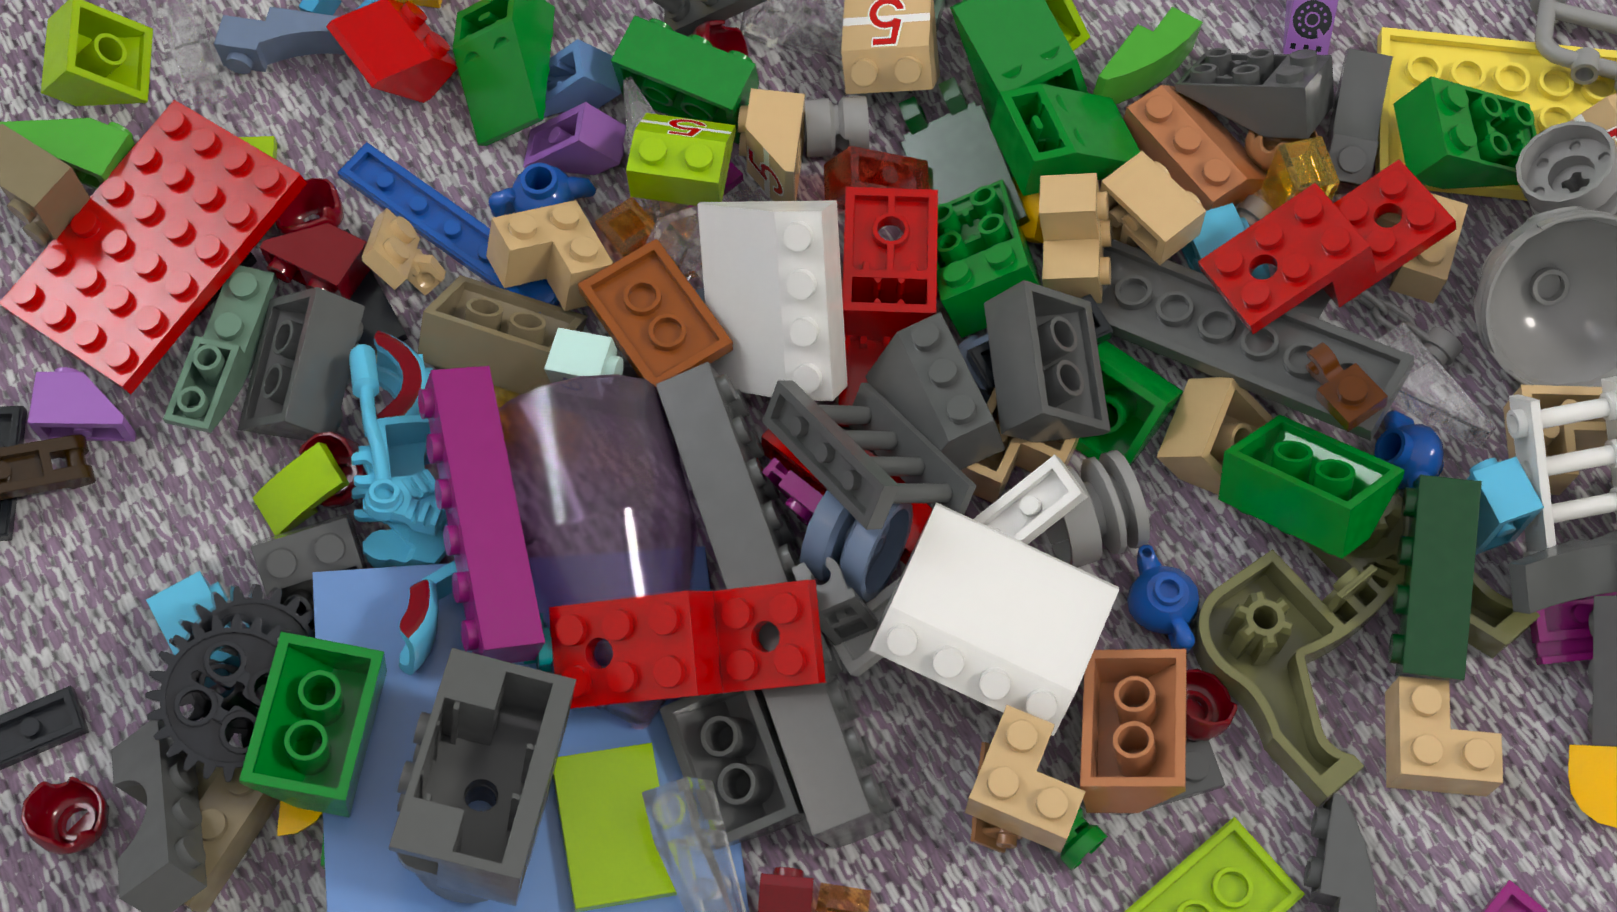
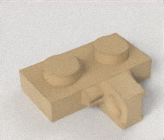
(395, 256)

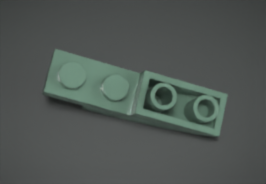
(224, 354)

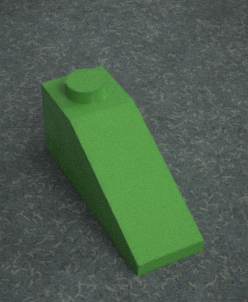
(82, 143)

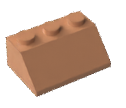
(1193, 147)
(1133, 729)

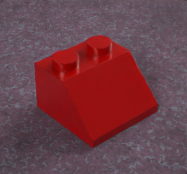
(395, 49)

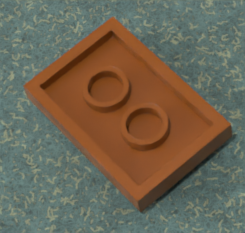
(655, 314)

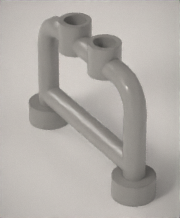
(1584, 62)

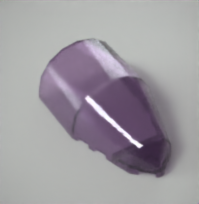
(600, 499)

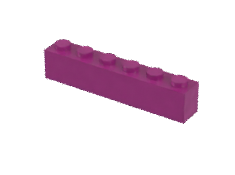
(481, 515)

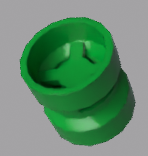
(1081, 840)

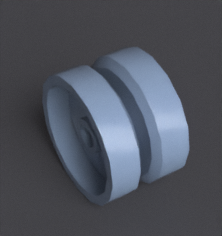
(862, 554)

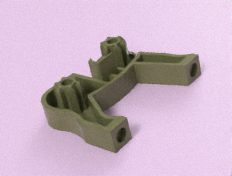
(1269, 625)

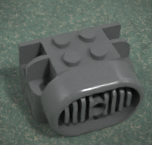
(487, 741)

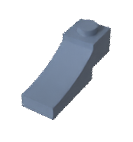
(285, 34)

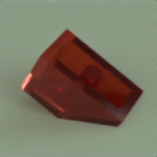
(871, 169)

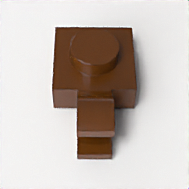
(1344, 393)

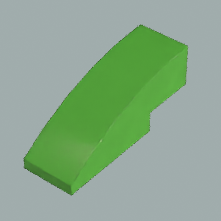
(1148, 56)

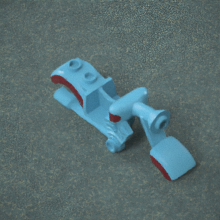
(398, 485)

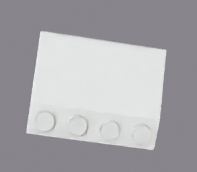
(776, 293)
(993, 617)

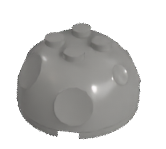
(1553, 299)

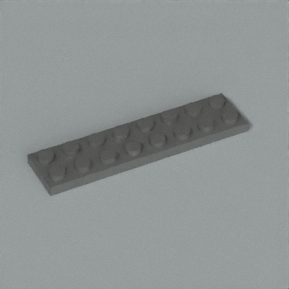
(1190, 322)

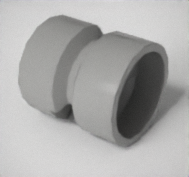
(835, 125)

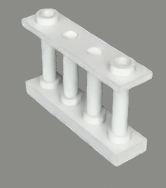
(1526, 426)

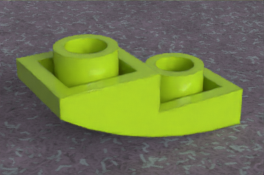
(300, 488)

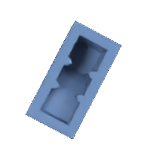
(579, 76)

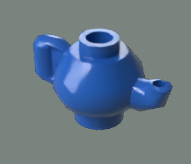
(539, 187)
(1410, 447)
(1163, 599)

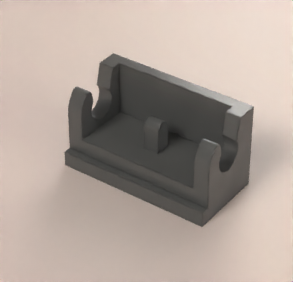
(840, 608)

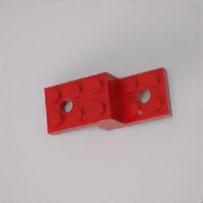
(1326, 245)
(884, 280)
(689, 643)

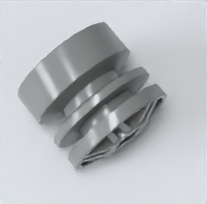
(1569, 167)
(1110, 514)

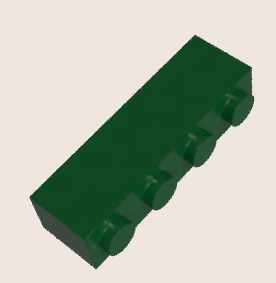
(1436, 578)

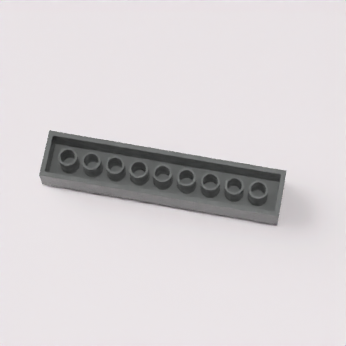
(754, 549)

